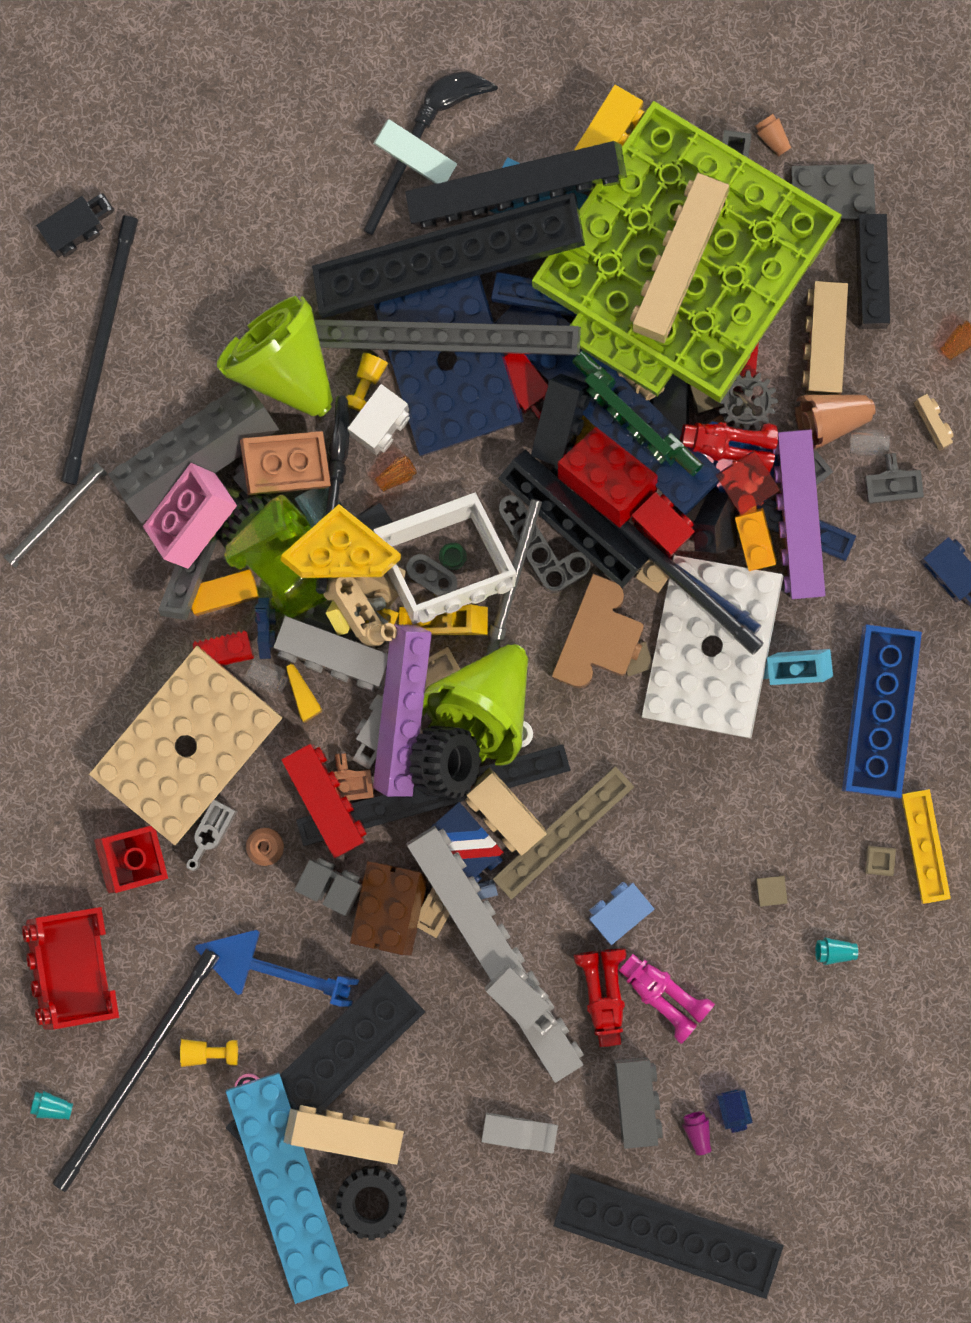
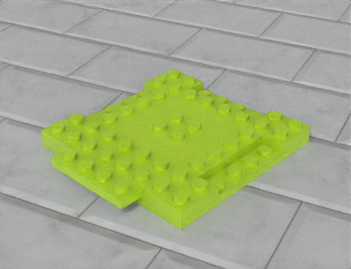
(742, 280)

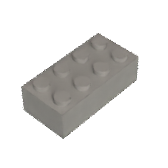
(332, 652)

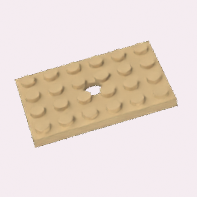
(195, 702)

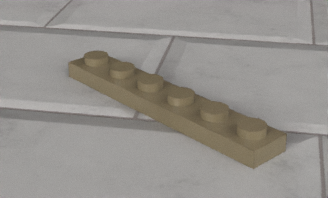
(564, 832)

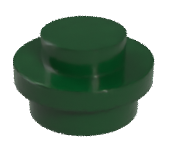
(452, 556)

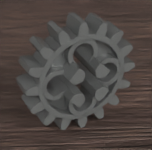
(746, 416)

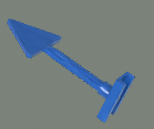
(237, 959)

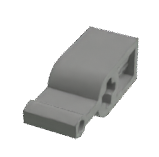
(206, 825)
(519, 1133)

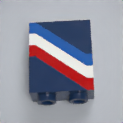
(469, 841)

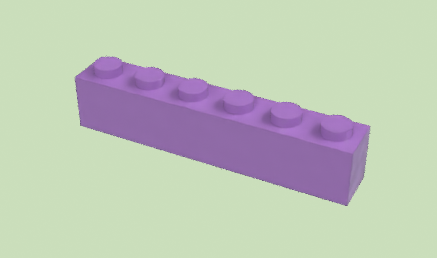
(800, 515)
(401, 709)

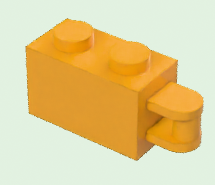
(755, 539)

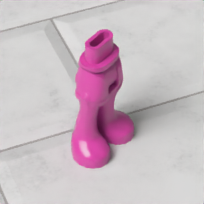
(652, 983)

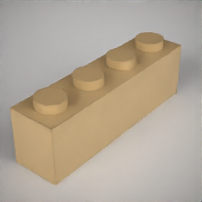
(826, 338)
(343, 1136)

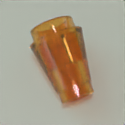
(958, 341)
(397, 473)

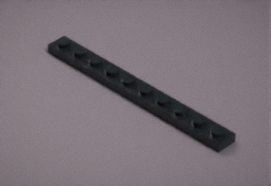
(388, 809)

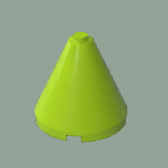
(282, 358)
(485, 701)

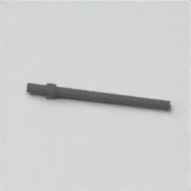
(498, 630)

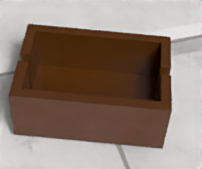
(389, 908)

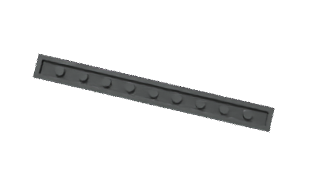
(449, 337)

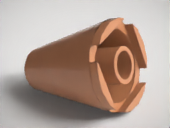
(832, 415)

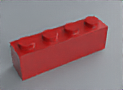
(324, 800)

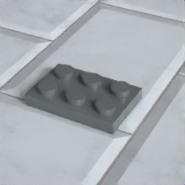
(841, 187)

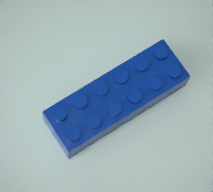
(881, 711)

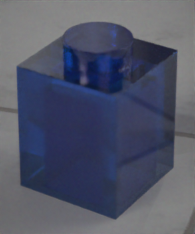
(734, 1110)

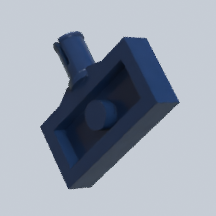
(265, 618)

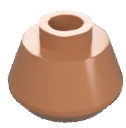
(266, 837)

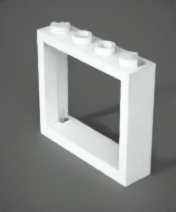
(436, 519)

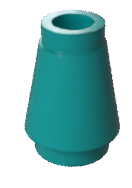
(835, 951)
(51, 1107)

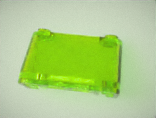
(261, 548)

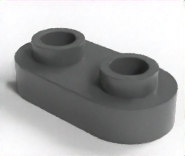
(432, 575)

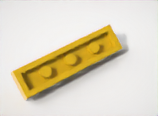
(925, 846)

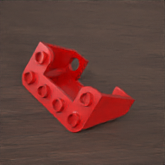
(69, 969)

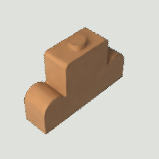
(599, 636)

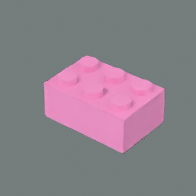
(189, 516)

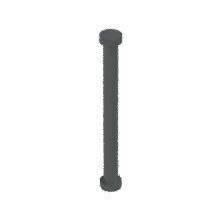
(55, 515)

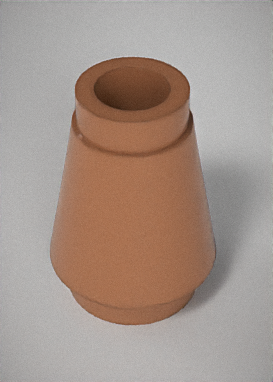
(773, 134)

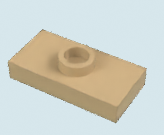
(440, 666)

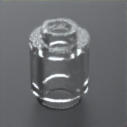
(869, 442)

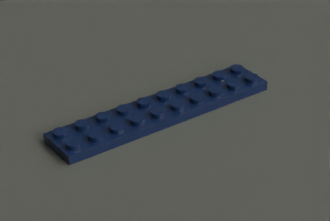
(673, 481)

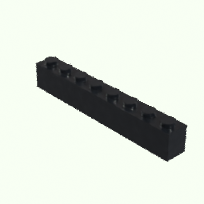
(516, 184)

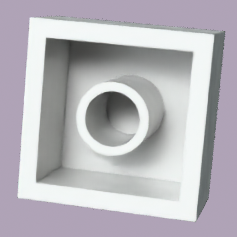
(379, 420)

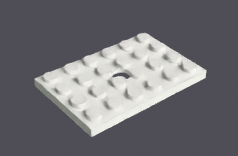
(717, 690)

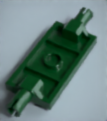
(665, 449)

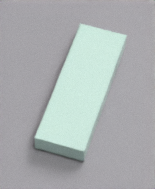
(414, 153)

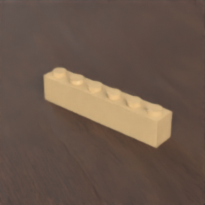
(680, 258)

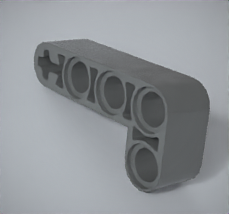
(537, 542)

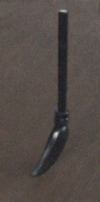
(439, 96)
(338, 454)

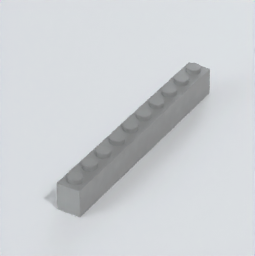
(488, 940)

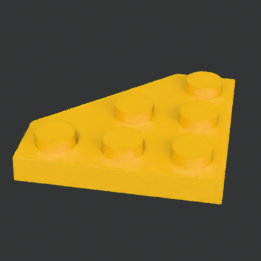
(340, 548)

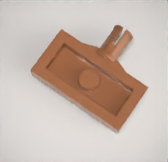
(353, 784)

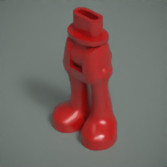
(715, 438)
(607, 1011)

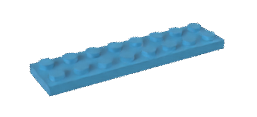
(286, 1189)

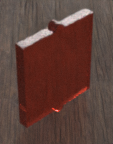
(747, 482)

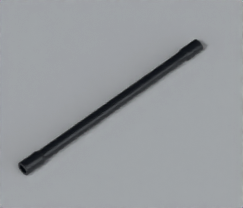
(74, 459)
(740, 632)
(72, 1166)

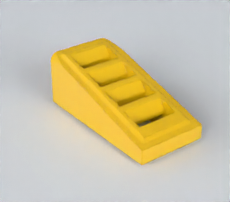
(305, 700)

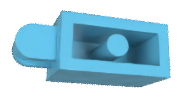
(799, 667)

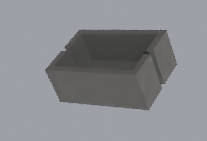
(317, 879)
(637, 1102)

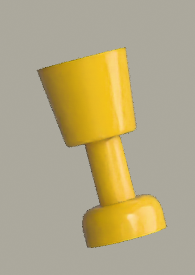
(369, 372)
(197, 1052)

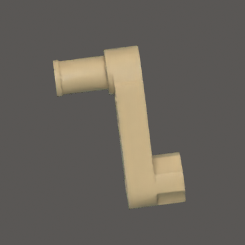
(348, 596)

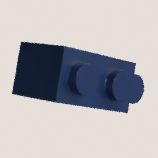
(950, 569)

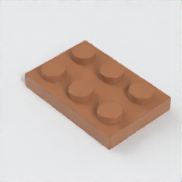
(285, 463)

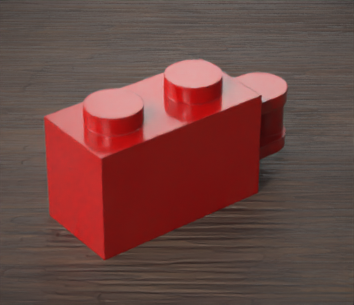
(527, 383)

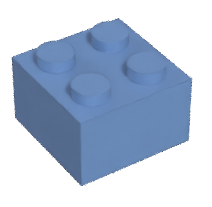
(620, 912)

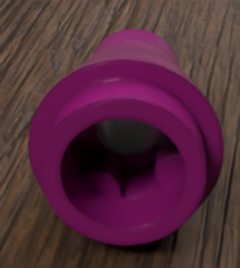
(697, 1130)

